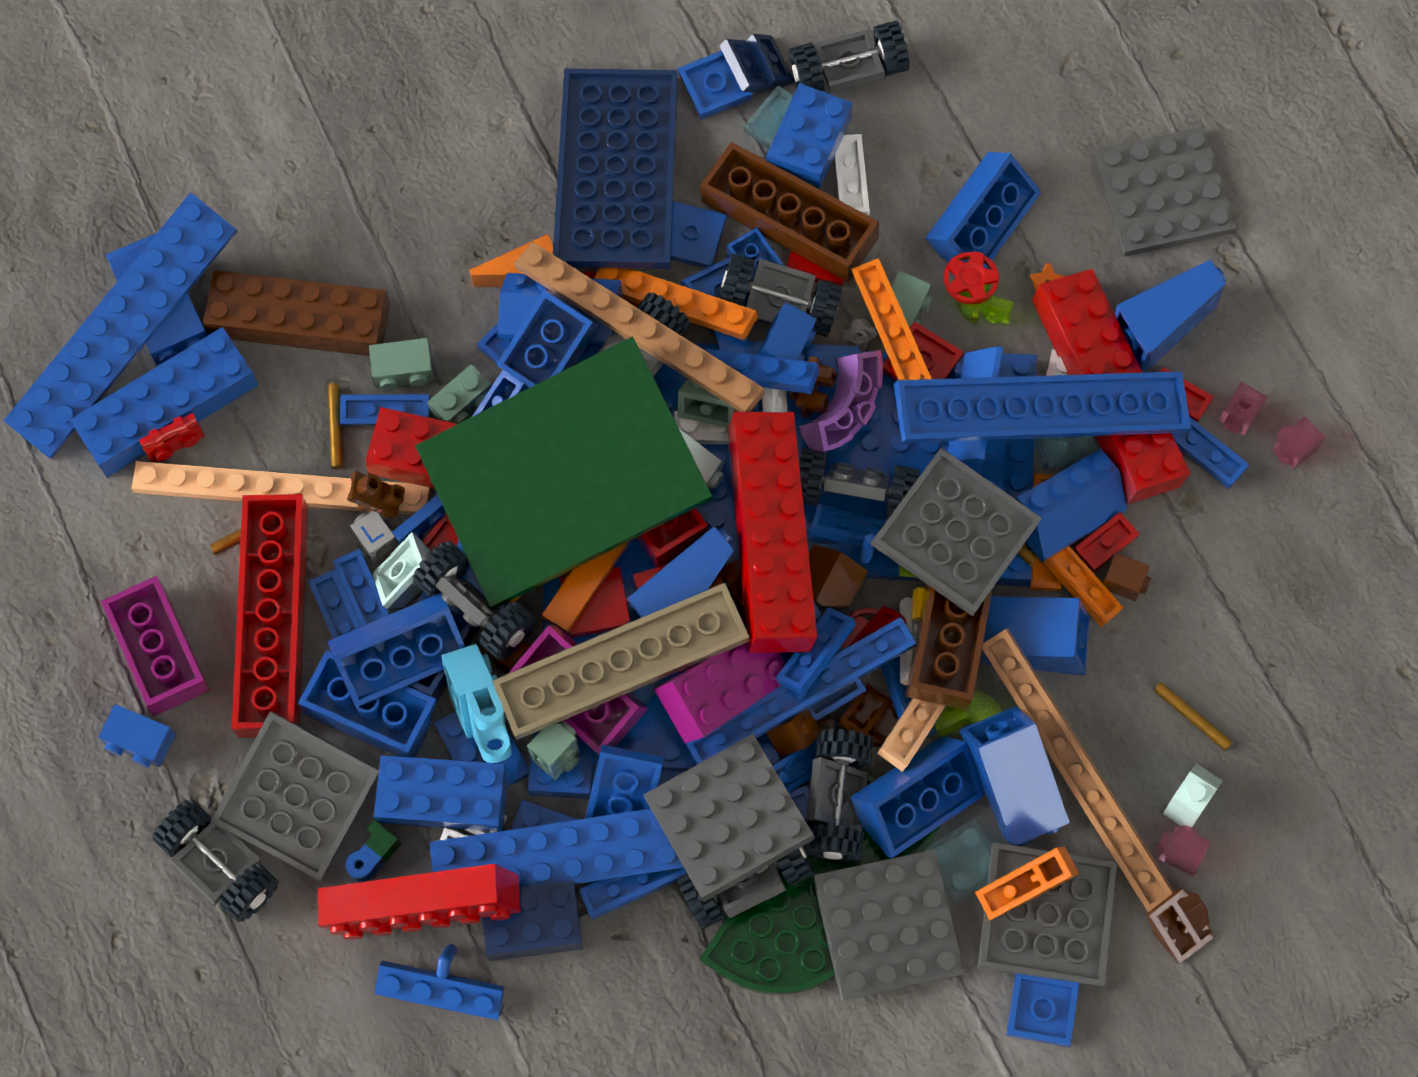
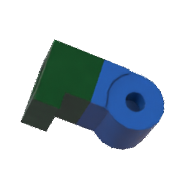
(373, 855)

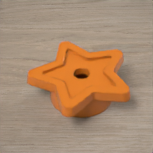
(1046, 274)

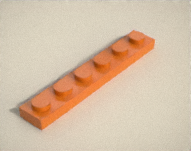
(698, 306)
(890, 321)

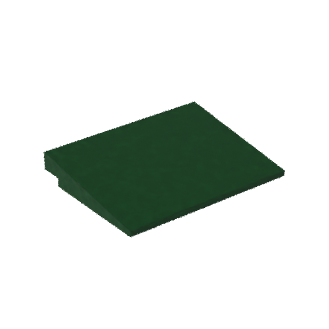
(563, 472)

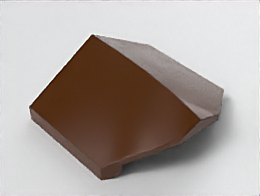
(834, 577)
(871, 714)
(1181, 924)

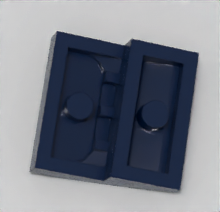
(756, 63)

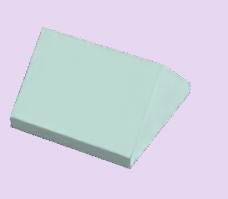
(396, 573)

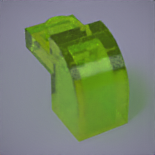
(994, 309)
(979, 709)

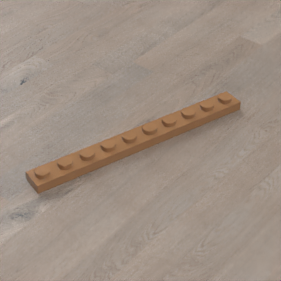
(648, 332)
(1078, 770)

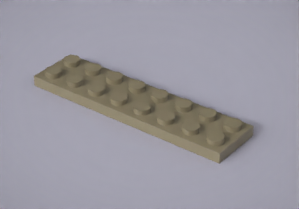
(620, 661)

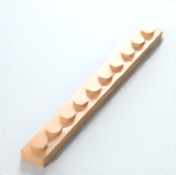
(233, 483)

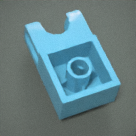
(477, 700)

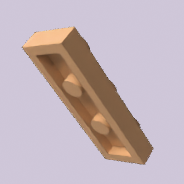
(910, 732)

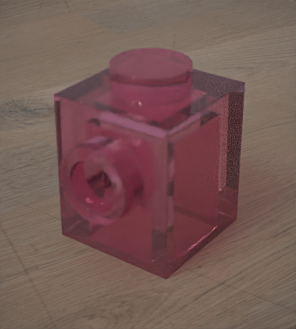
(1242, 409)
(1297, 442)
(1183, 849)

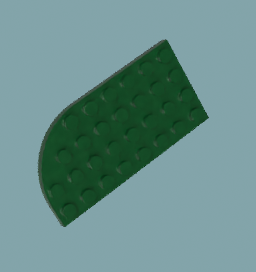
(783, 941)

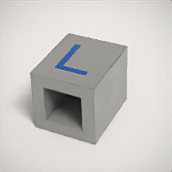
(373, 535)

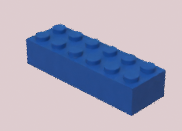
(190, 382)

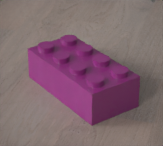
(155, 646)
(718, 689)
(601, 724)

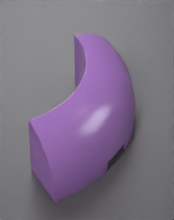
(852, 403)

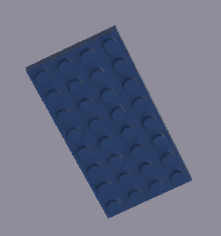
(616, 168)

